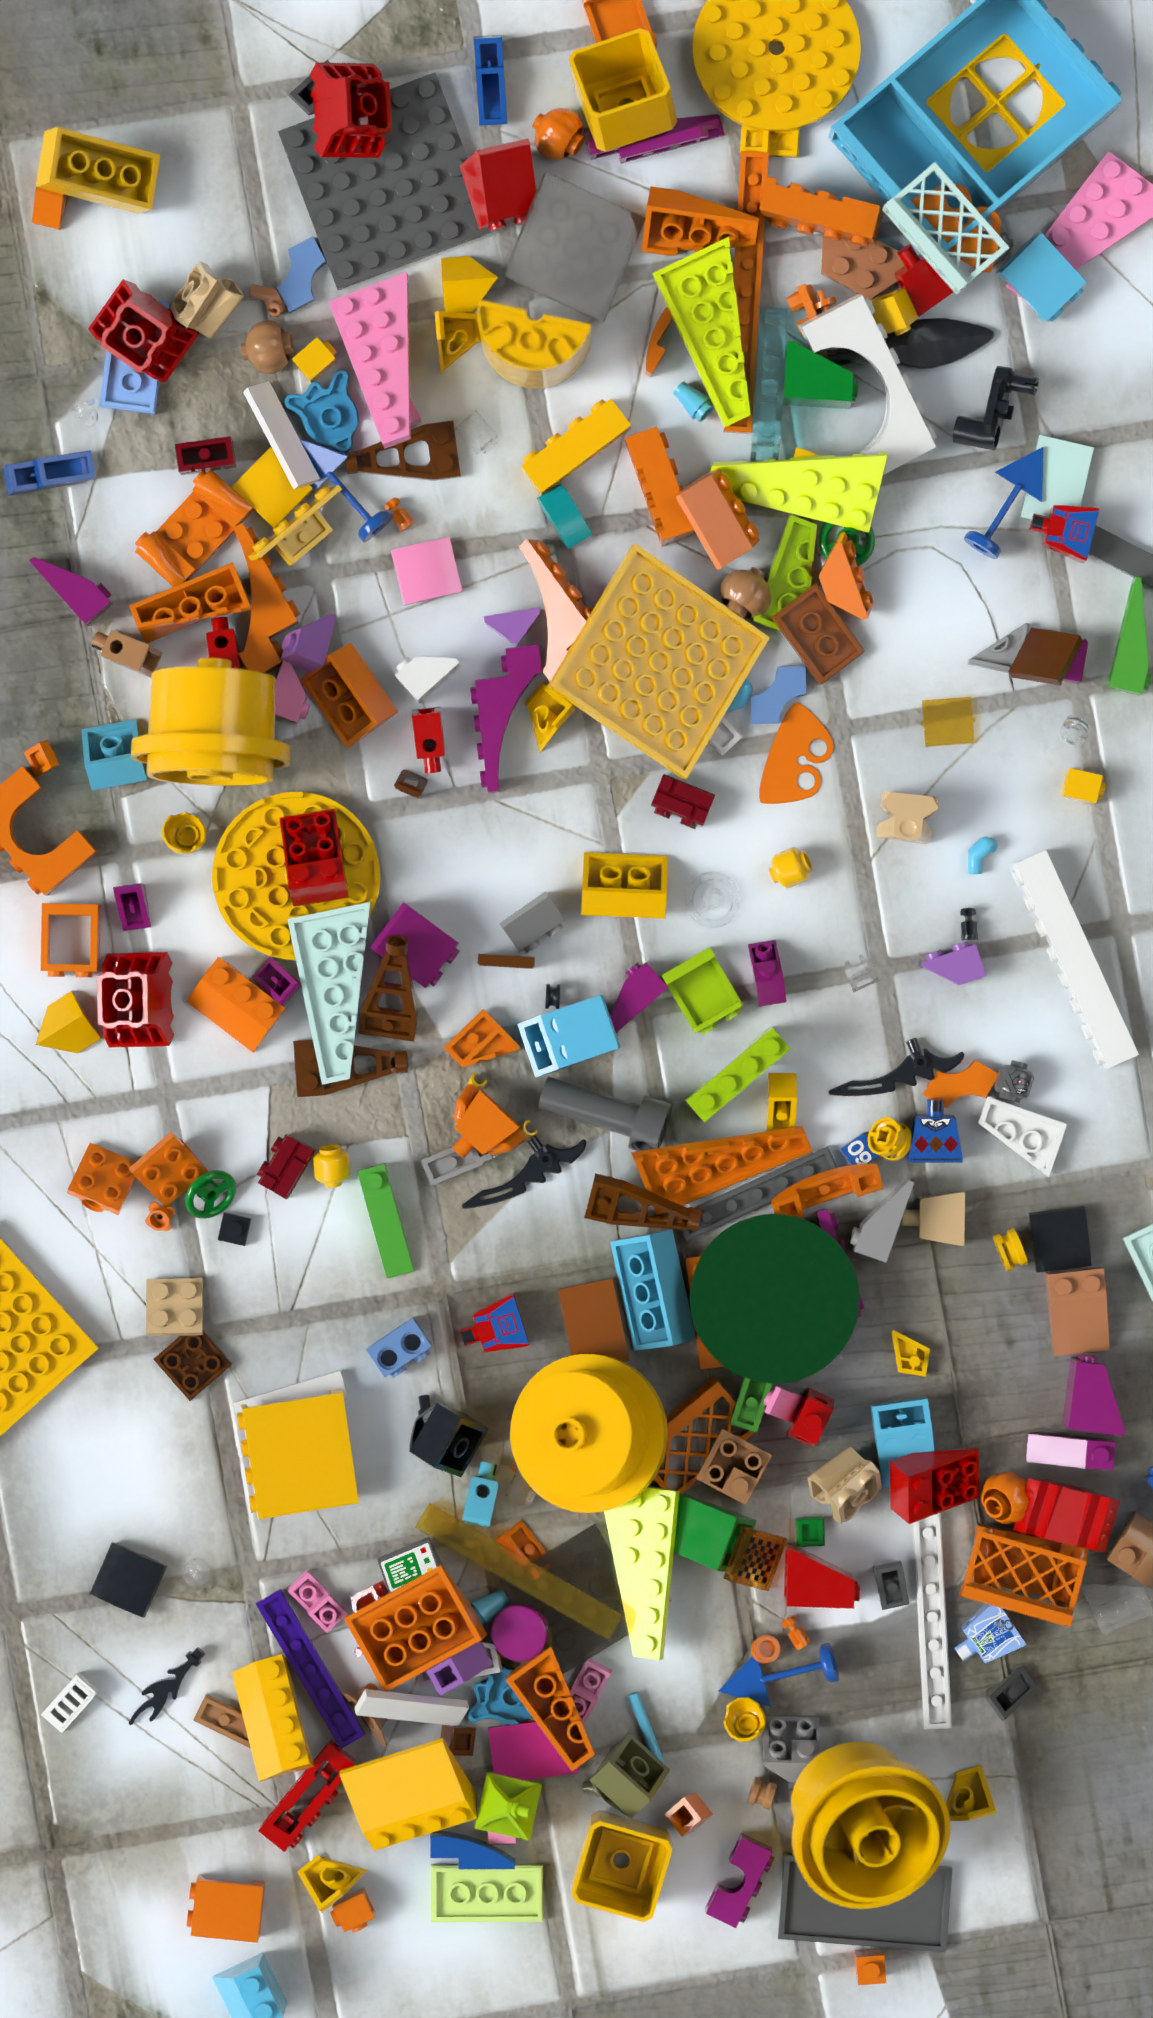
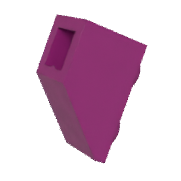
(767, 973)

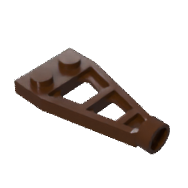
(442, 453)
(387, 1021)
(308, 1075)
(604, 1199)

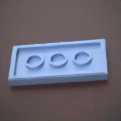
(126, 388)

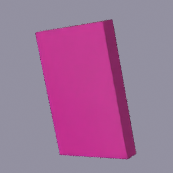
(525, 1752)

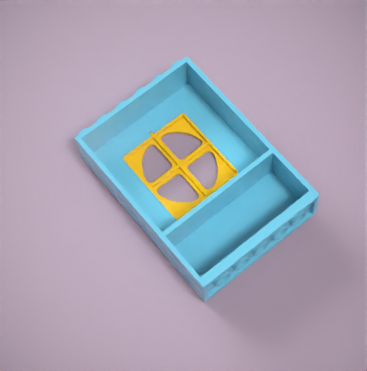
(909, 123)

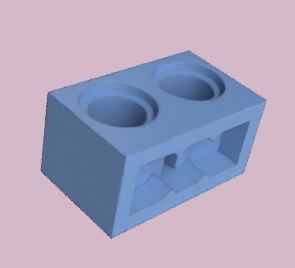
(396, 1342)

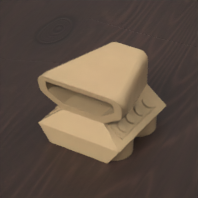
(205, 300)
(907, 817)
(845, 1484)

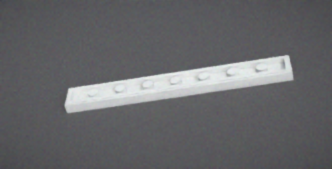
(932, 1623)

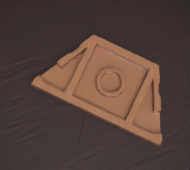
(860, 268)

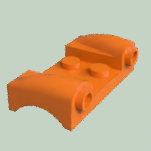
(194, 529)
(1025, 1572)

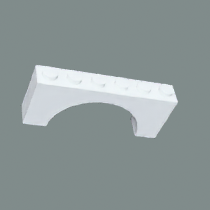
(854, 328)

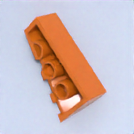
(191, 602)
(550, 1703)

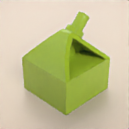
(508, 1805)

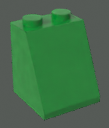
(816, 380)
(707, 1532)

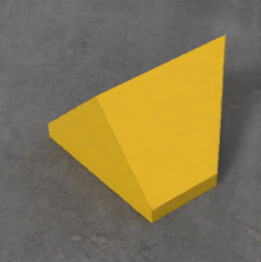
(464, 283)
(455, 335)
(547, 713)
(67, 1026)
(970, 1796)
(328, 1880)

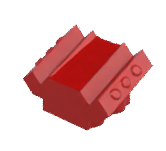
(350, 110)
(142, 332)
(135, 999)
(1068, 1514)

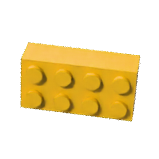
(98, 170)

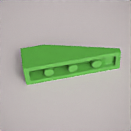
(1131, 653)
(385, 1220)
(750, 1405)

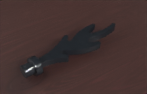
(164, 1686)

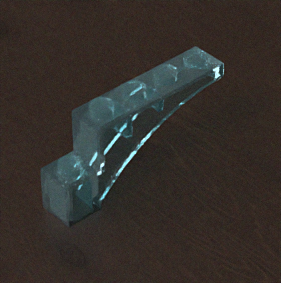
(769, 384)

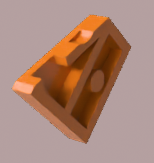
(480, 1041)

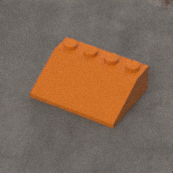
(415, 1628)

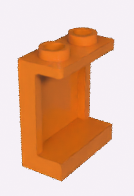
(616, 18)
(226, 1909)

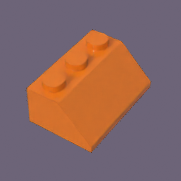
(718, 518)
(349, 695)
(236, 1004)

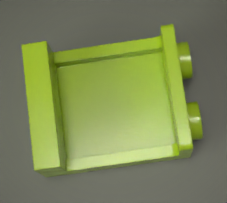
(703, 991)

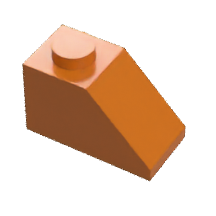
(49, 208)

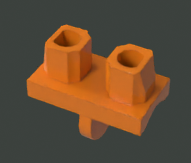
(807, 299)

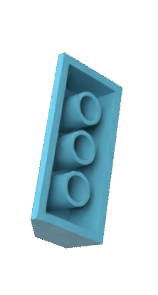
(653, 1290)

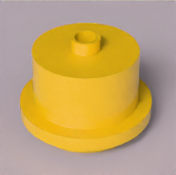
(211, 726)
(618, 1433)
(866, 1826)

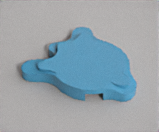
(327, 413)
(497, 1701)

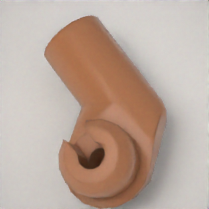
(270, 297)

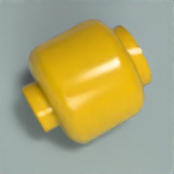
(790, 867)
(331, 1165)

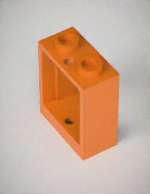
(58, 970)

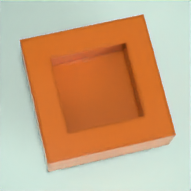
(41, 758)

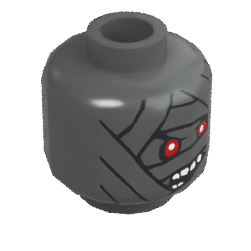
(1014, 1081)

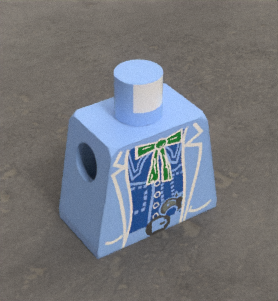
(989, 1635)

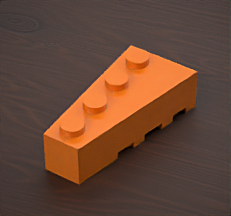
(821, 213)
(659, 484)

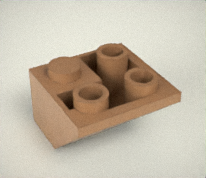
(734, 1466)

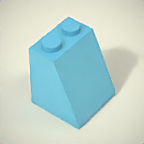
(251, 1990)

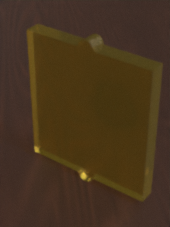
(947, 721)

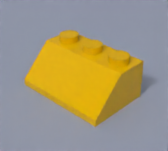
(624, 885)

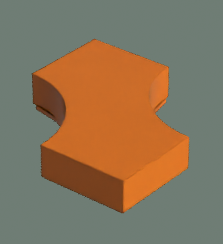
(973, 1080)

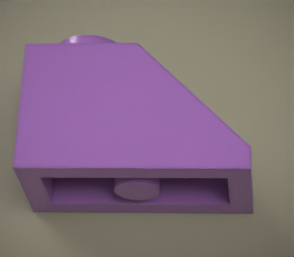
(309, 644)

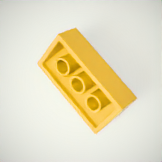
(272, 1718)

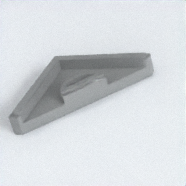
(1003, 652)

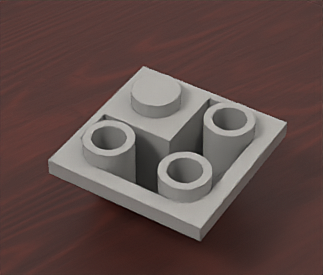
(790, 1744)

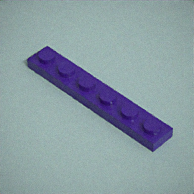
(310, 1668)

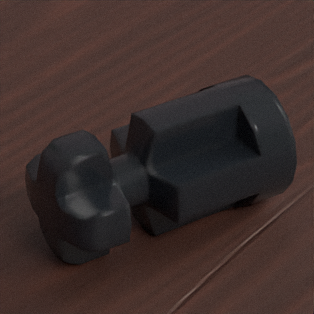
(968, 927)

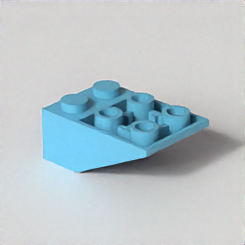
(569, 1036)
(899, 1430)

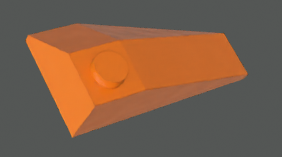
(686, 222)

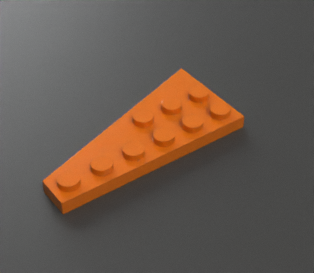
(703, 1167)

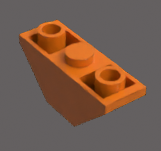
(844, 579)

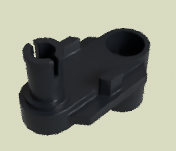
(987, 432)

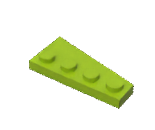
(790, 567)

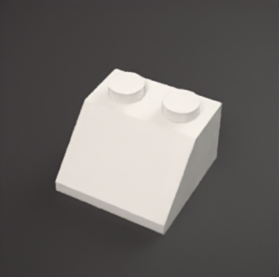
(425, 674)

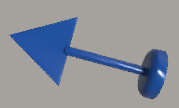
(325, 463)
(1026, 476)
(751, 1683)

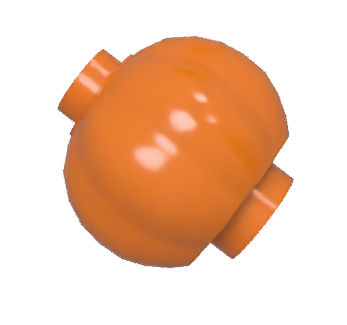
(558, 133)
(1005, 1497)

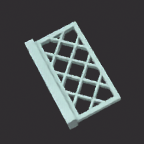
(927, 245)

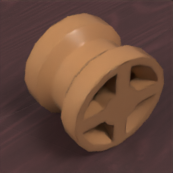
(762, 1793)

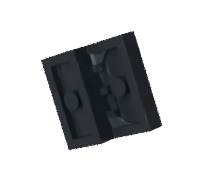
(1060, 1239)
(128, 1580)

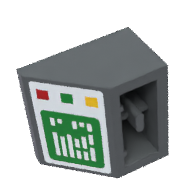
(408, 1563)

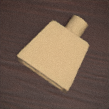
(939, 1218)

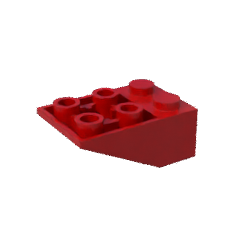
(313, 857)
(933, 1482)

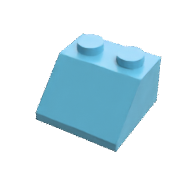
(109, 755)

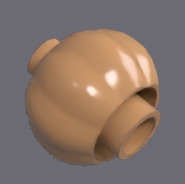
(268, 347)
(746, 592)

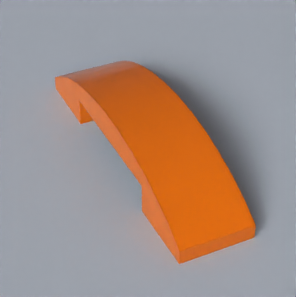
(655, 352)
(827, 1186)

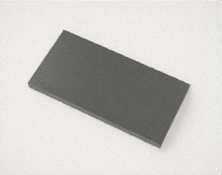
(908, 1924)

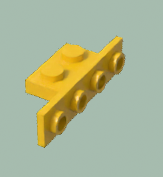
(301, 533)

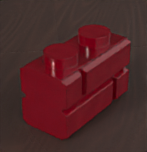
(205, 455)
(682, 801)
(285, 1166)

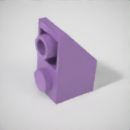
(957, 966)
(459, 1668)

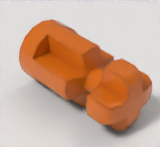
(400, 516)
(797, 1634)

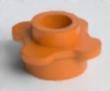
(160, 1223)

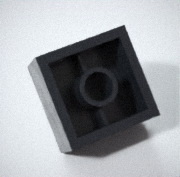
(445, 1437)

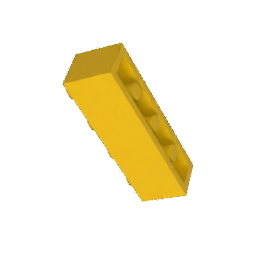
(576, 446)

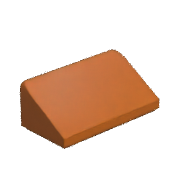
(522, 1541)

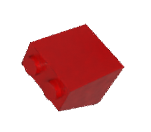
(500, 184)
(816, 1582)

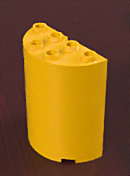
(528, 350)

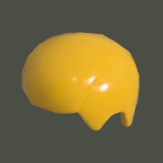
(184, 833)
(744, 1719)

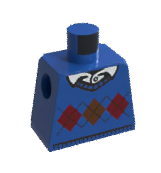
(935, 1136)

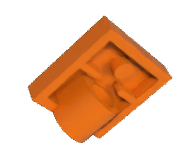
(168, 1169)
(102, 1180)

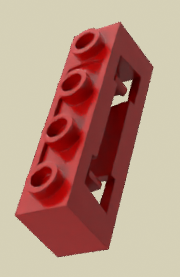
(279, 1832)

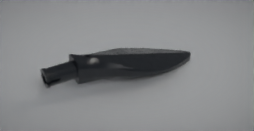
(927, 344)

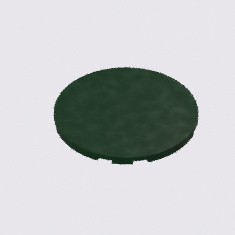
(774, 1298)

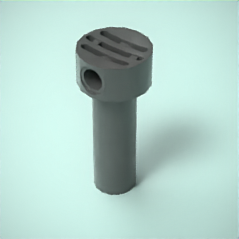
(642, 1123)

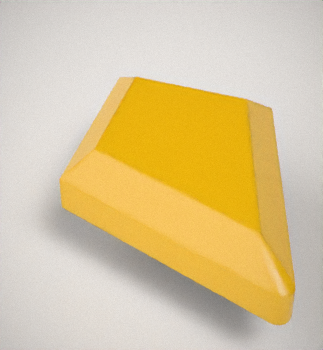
(910, 1355)

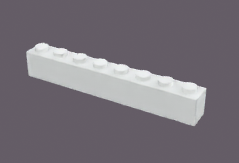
(1075, 959)

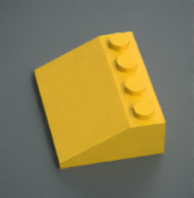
(409, 1794)

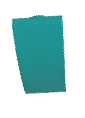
(564, 515)

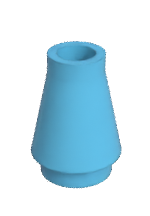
(696, 403)
(489, 1606)

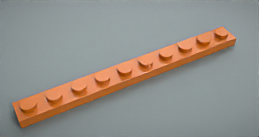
(748, 271)

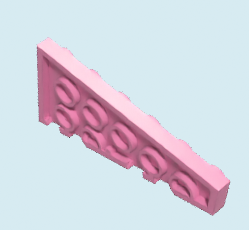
(1101, 212)
(377, 342)

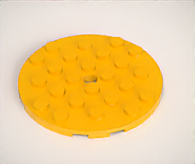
(768, 88)
(252, 873)

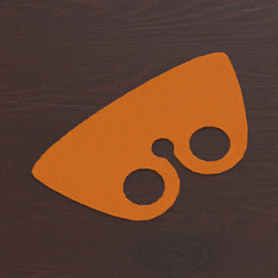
(951, 224)
(790, 742)

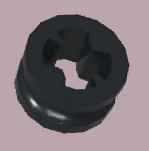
(552, 996)

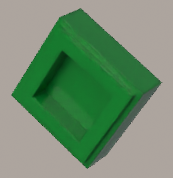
(810, 1531)

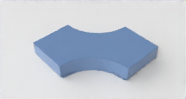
(305, 262)
(788, 684)

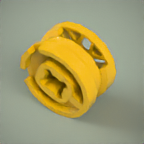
(889, 1139)
(1013, 1249)

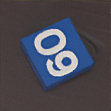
(858, 1151)

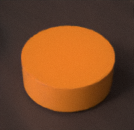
(765, 1649)

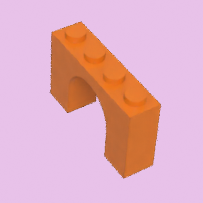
(44, 870)

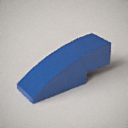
(490, 80)
(49, 472)
(471, 1851)

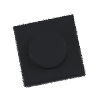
(234, 1229)

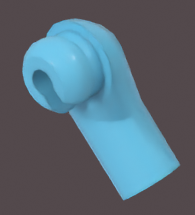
(742, 697)

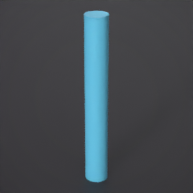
(645, 1725)

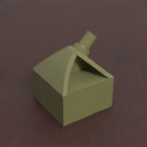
(627, 1776)

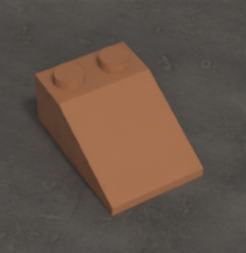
(1077, 1310)

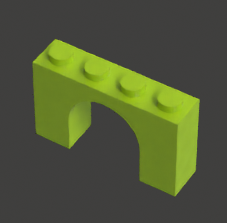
(738, 1074)

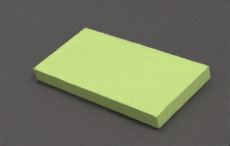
(487, 1894)

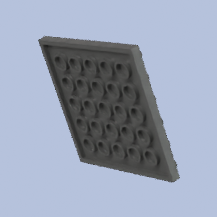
(389, 207)

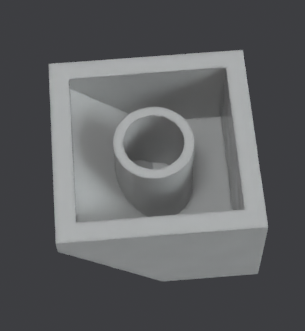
(533, 922)

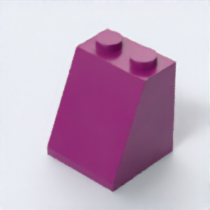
(427, 947)
(1090, 1398)

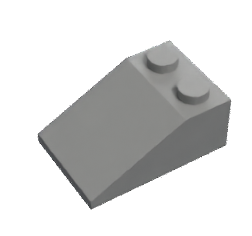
(880, 1226)

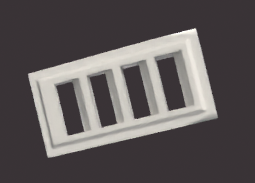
(86, 1686)

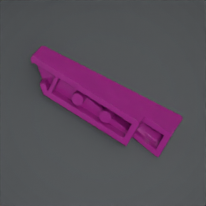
(685, 133)

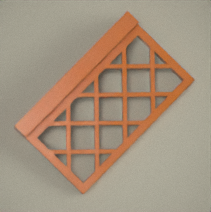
(683, 1416)
(1015, 1602)

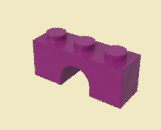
(731, 1903)

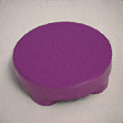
(519, 1632)

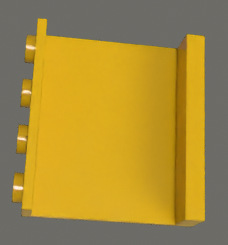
(298, 1455)

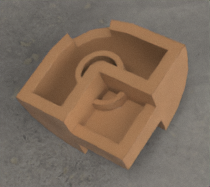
(1135, 1549)

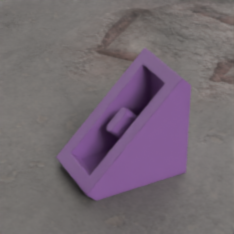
(513, 625)

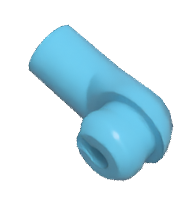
(978, 851)

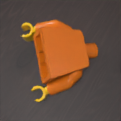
(485, 1123)

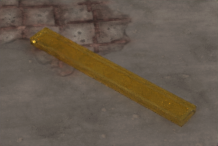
(519, 1571)

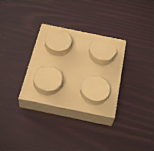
(174, 1307)

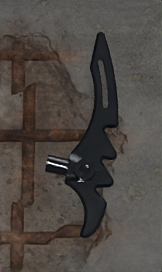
(919, 1064)
(542, 1160)

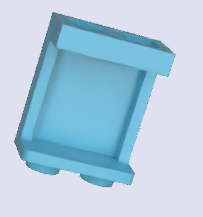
(1042, 277)

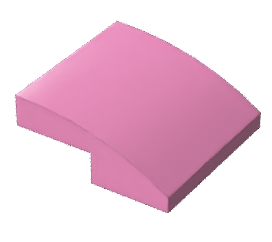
(426, 571)

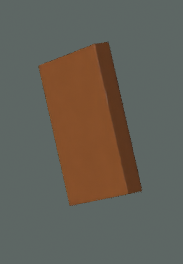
(817, 634)
(593, 1319)

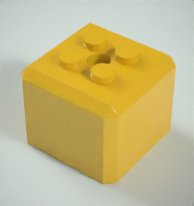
(623, 90)
(621, 1890)

